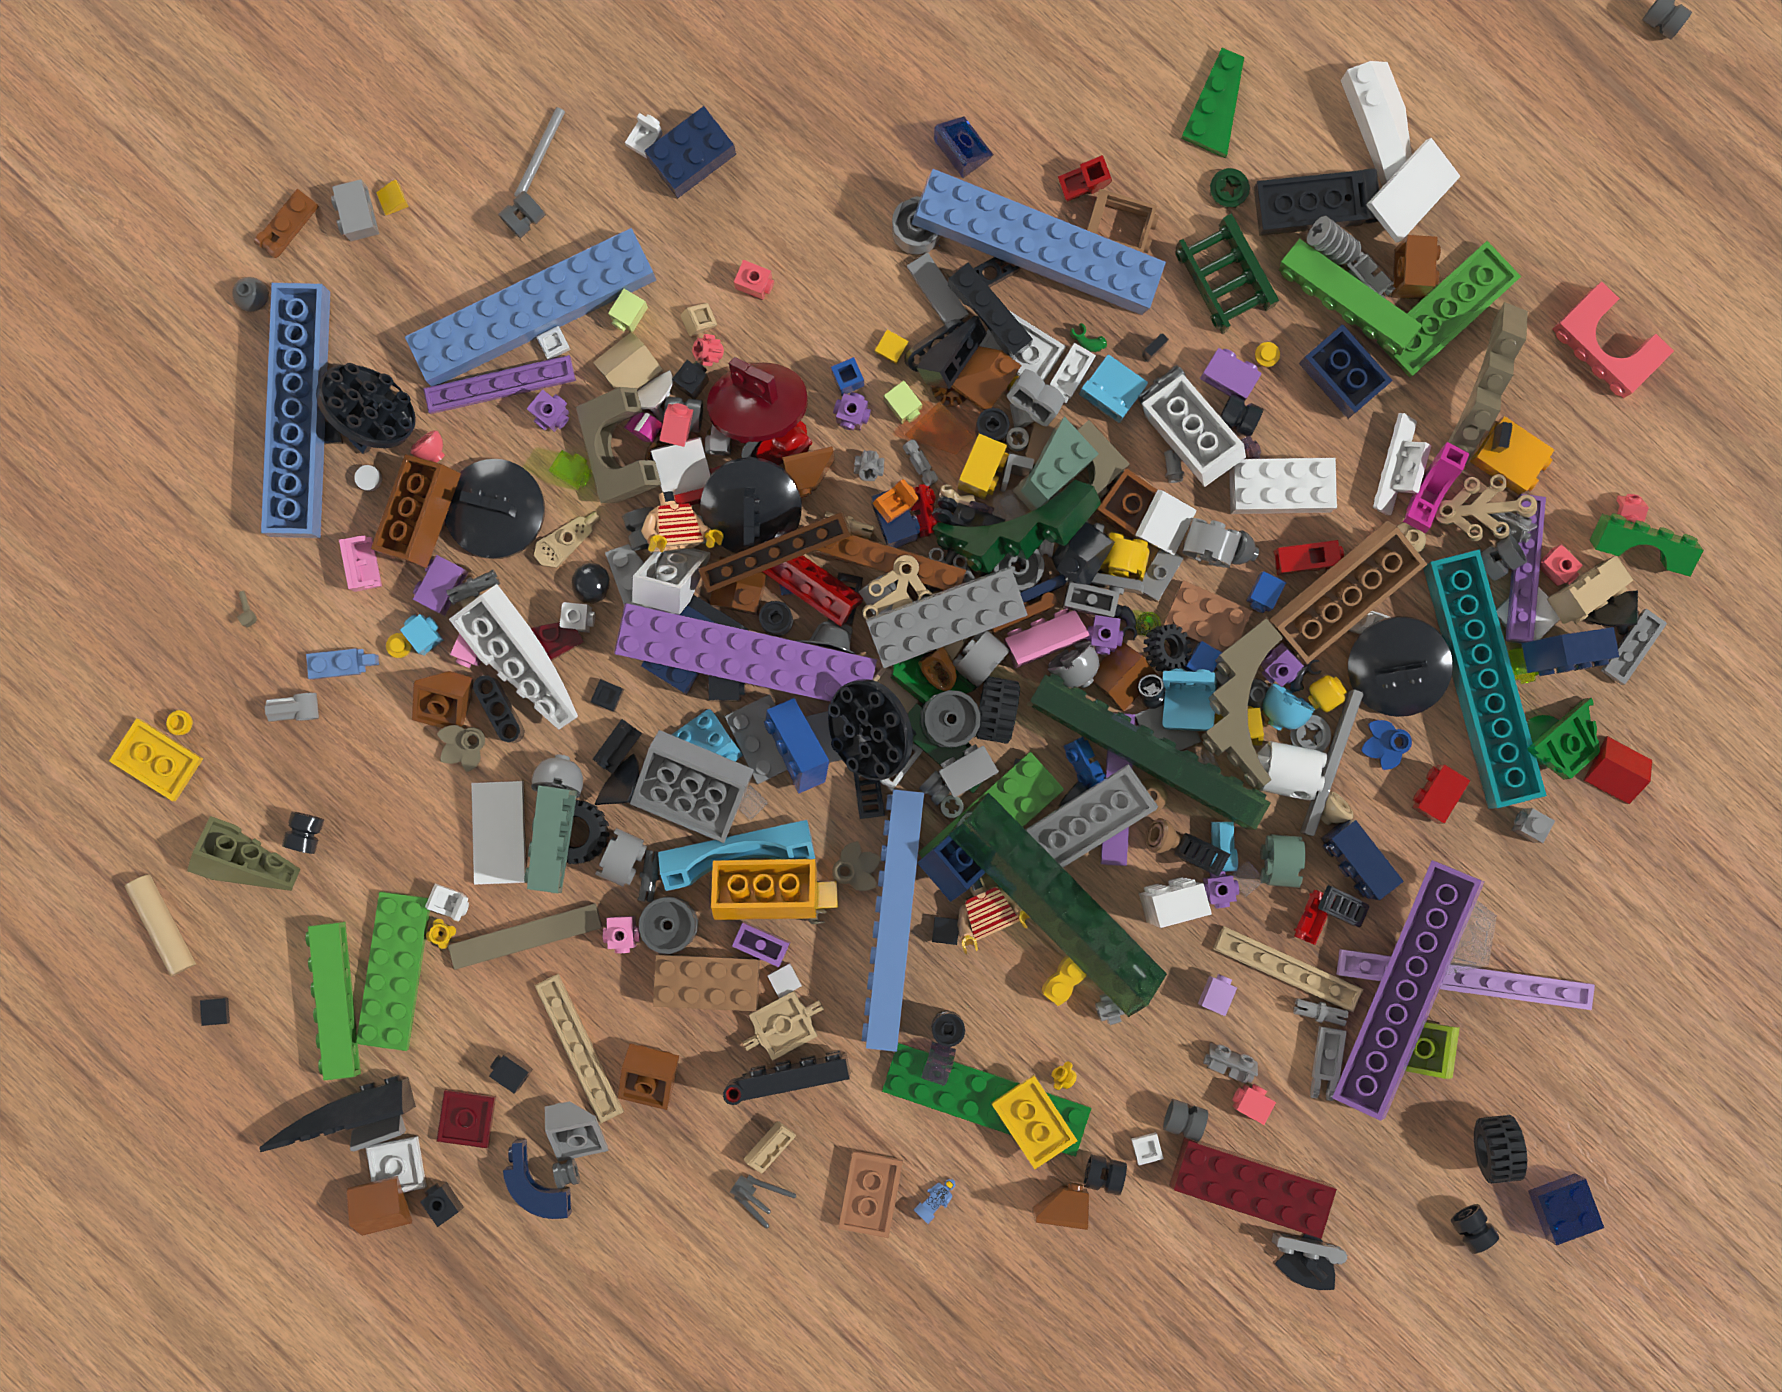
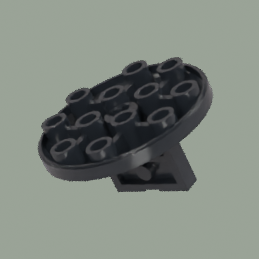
(364, 407)
(750, 503)
(495, 509)
(1400, 666)
(870, 729)

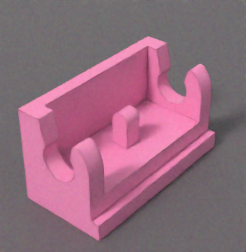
(360, 563)

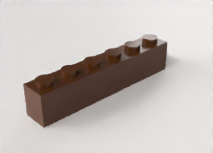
(775, 552)

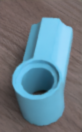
(1223, 837)

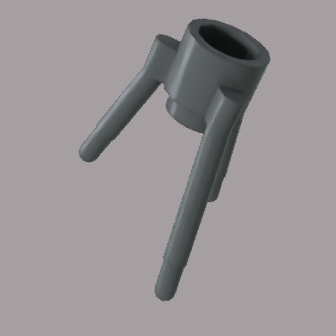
(744, 1190)

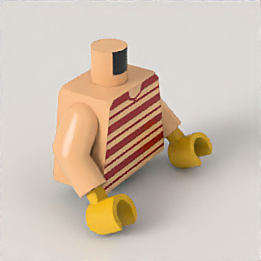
(676, 527)
(986, 914)

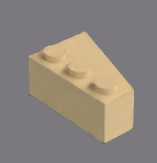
(1590, 591)

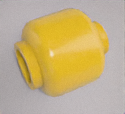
(1327, 693)

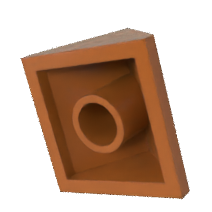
(1120, 675)
(377, 1206)

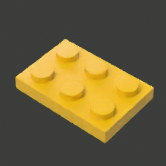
(156, 759)
(1034, 1122)

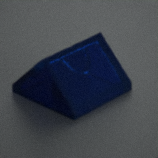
(961, 145)

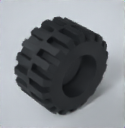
(998, 709)
(597, 836)
(1500, 1149)

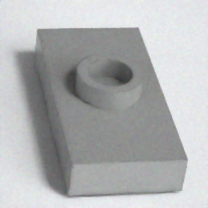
(1160, 574)
(1118, 584)

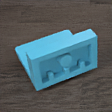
(1113, 388)

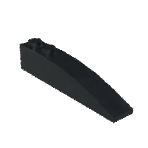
(352, 1111)

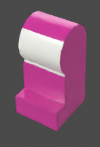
(644, 426)

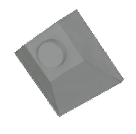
(573, 1131)

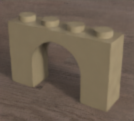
(598, 422)
(1102, 470)

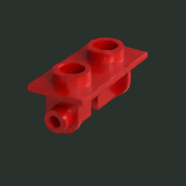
(925, 504)
(1312, 920)

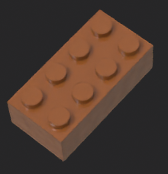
(416, 510)

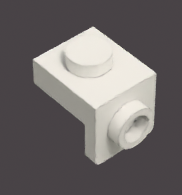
(644, 134)
(577, 617)
(447, 902)

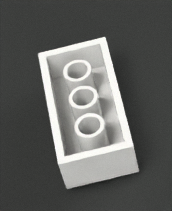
(1194, 430)
(1283, 486)
(1174, 903)

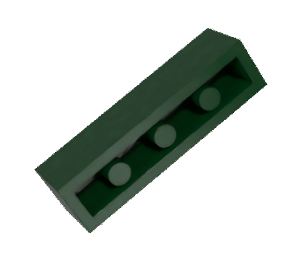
(937, 753)

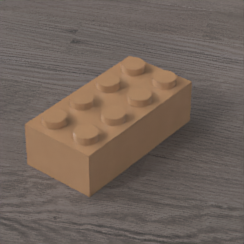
(706, 982)

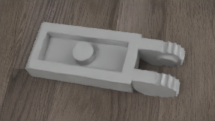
(1327, 1060)
(1311, 1248)

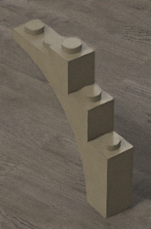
(1484, 403)
(1231, 701)

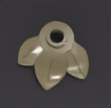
(459, 748)
(860, 866)

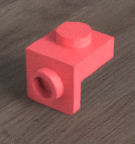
(1632, 507)

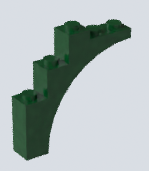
(1021, 536)

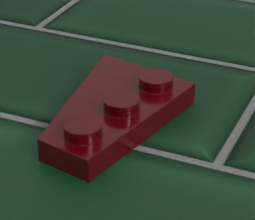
(556, 639)

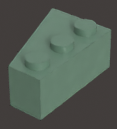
(1058, 464)

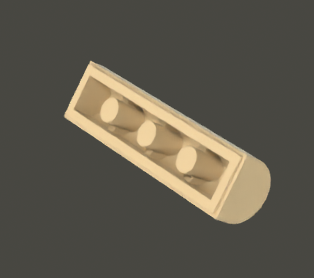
(160, 925)

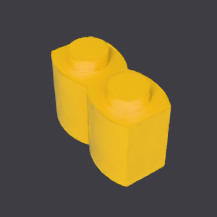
(1061, 984)

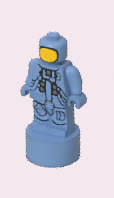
(939, 1196)

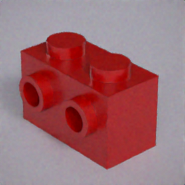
(1440, 793)

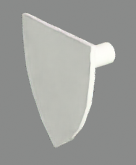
(655, 393)

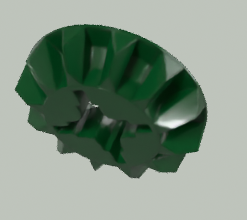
(1234, 178)

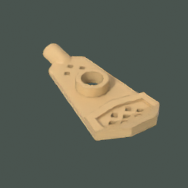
(557, 544)

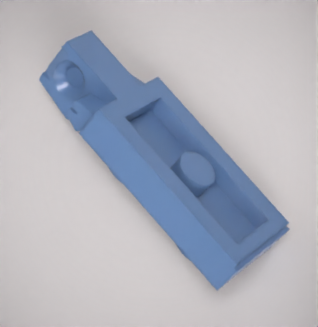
(339, 663)

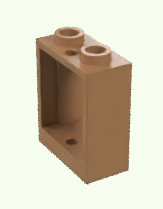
(1129, 205)

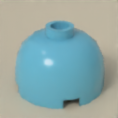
(1285, 708)

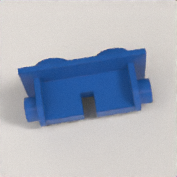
(1078, 754)

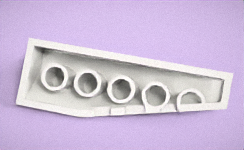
(1379, 115)
(509, 645)

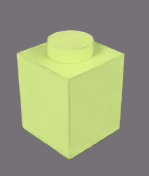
(627, 311)
(903, 403)

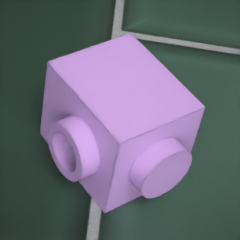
(1217, 994)

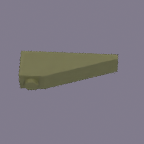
(233, 857)

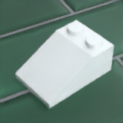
(669, 579)

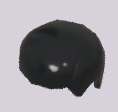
(590, 583)

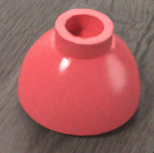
(429, 447)

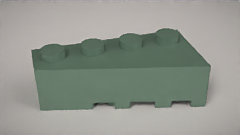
(550, 839)

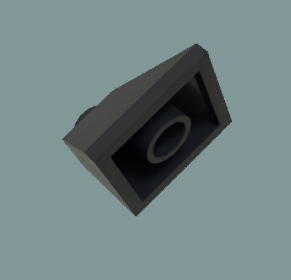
(1083, 554)

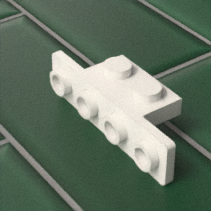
(1403, 465)

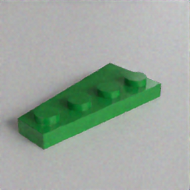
(1215, 109)

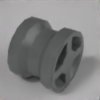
(566, 1173)

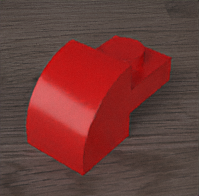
(1085, 179)

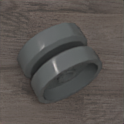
(934, 719)
(668, 940)

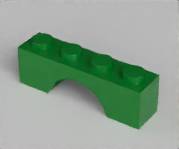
(1616, 535)

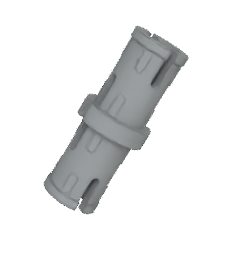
(1320, 1012)

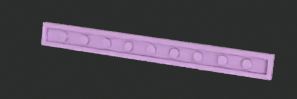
(1481, 982)

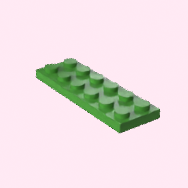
(1455, 305)
(1020, 791)
(393, 971)

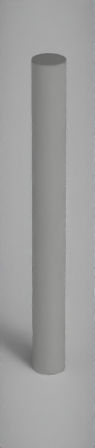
(540, 151)

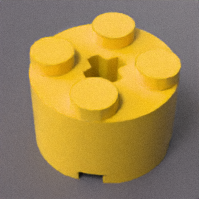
(1126, 558)

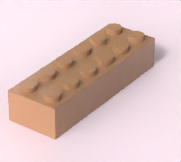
(1348, 591)

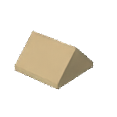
(628, 364)

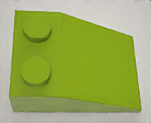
(1435, 1051)

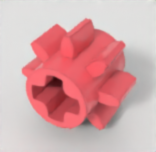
(707, 350)

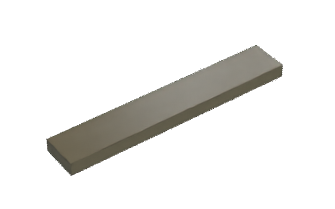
(525, 936)

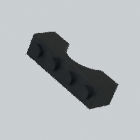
(983, 301)

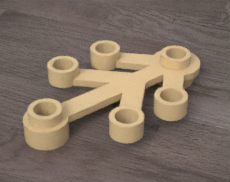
(1481, 508)
(899, 596)

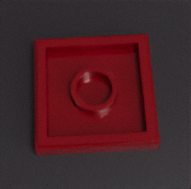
(466, 1118)

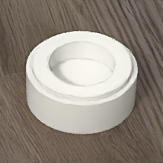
(368, 478)

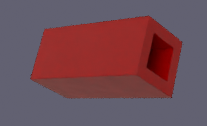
(1307, 557)

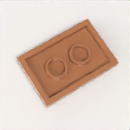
(1207, 616)
(870, 1194)

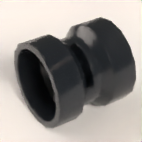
(1148, 687)

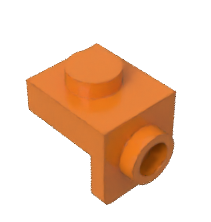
(896, 501)

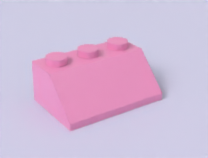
(1045, 637)

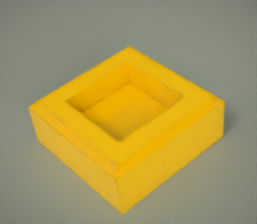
(891, 346)

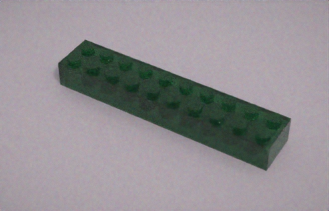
(1149, 753)
(1058, 905)

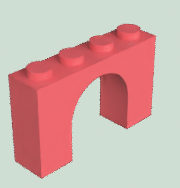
(1579, 332)

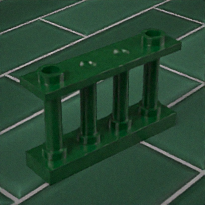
(1251, 273)

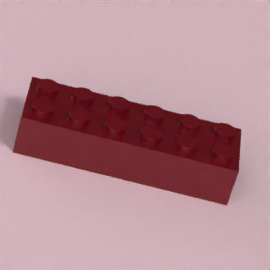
(1253, 1187)

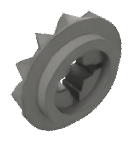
(1321, 737)

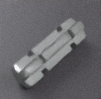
(920, 462)

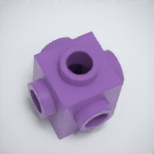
(541, 409)
(852, 420)
(1107, 626)
(1281, 665)
(1211, 887)

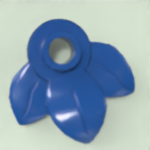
(1383, 744)

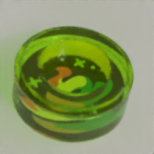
(1146, 622)

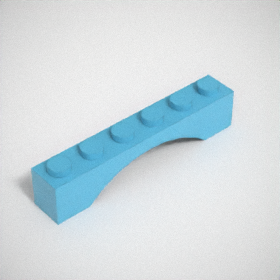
(687, 864)

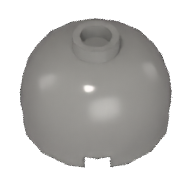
(1076, 666)
(558, 773)

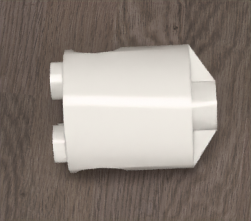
(1293, 770)

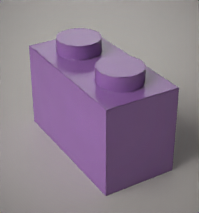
(1230, 374)
(440, 577)
(761, 944)

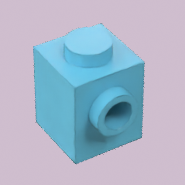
(422, 633)

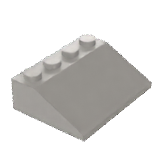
(691, 786)

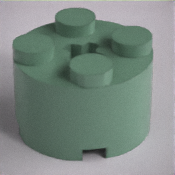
(1283, 860)

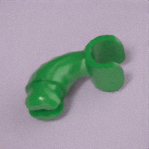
(1091, 345)

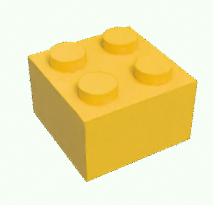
(981, 467)

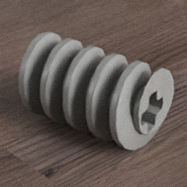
(1333, 241)

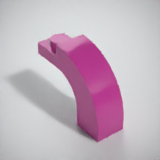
(1434, 485)

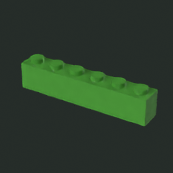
(1349, 297)
(333, 1001)

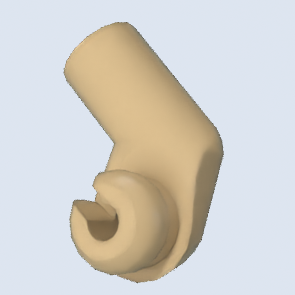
(947, 491)

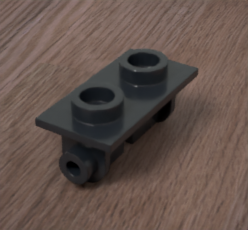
(617, 746)

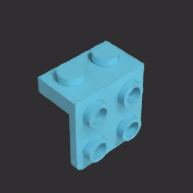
(1187, 700)
(709, 734)

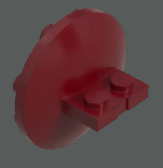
(757, 401)

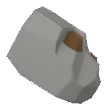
(717, 443)

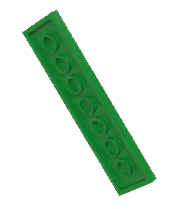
(968, 1093)

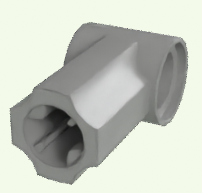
(298, 707)

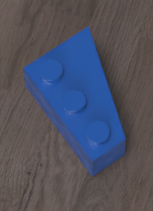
(797, 745)

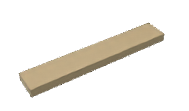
(1287, 969)
(579, 1048)

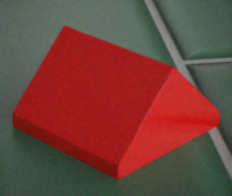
(1619, 771)

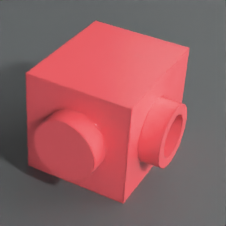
(754, 280)
(676, 424)
(1560, 566)
(1253, 1103)

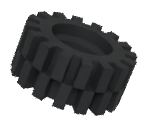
(1156, 649)

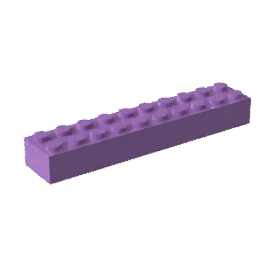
(737, 653)
(1408, 990)

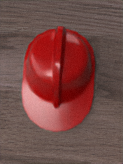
(792, 443)

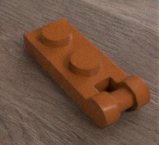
(286, 223)
(1046, 603)

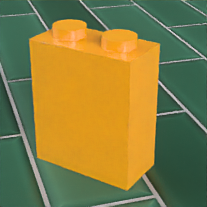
(1519, 462)

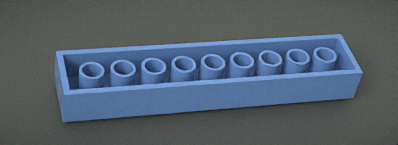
(1038, 242)
(530, 308)
(292, 413)
(894, 921)

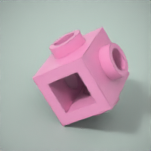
(631, 932)

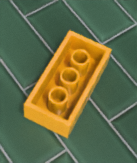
(764, 889)

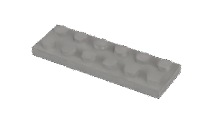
(946, 617)
(1093, 816)

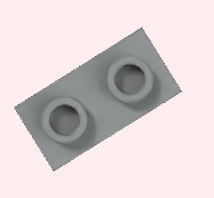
(1363, 271)
(1518, 525)
(1242, 1066)

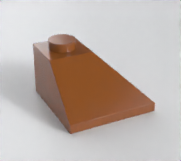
(986, 376)
(809, 468)
(741, 595)
(442, 699)
(1064, 1207)

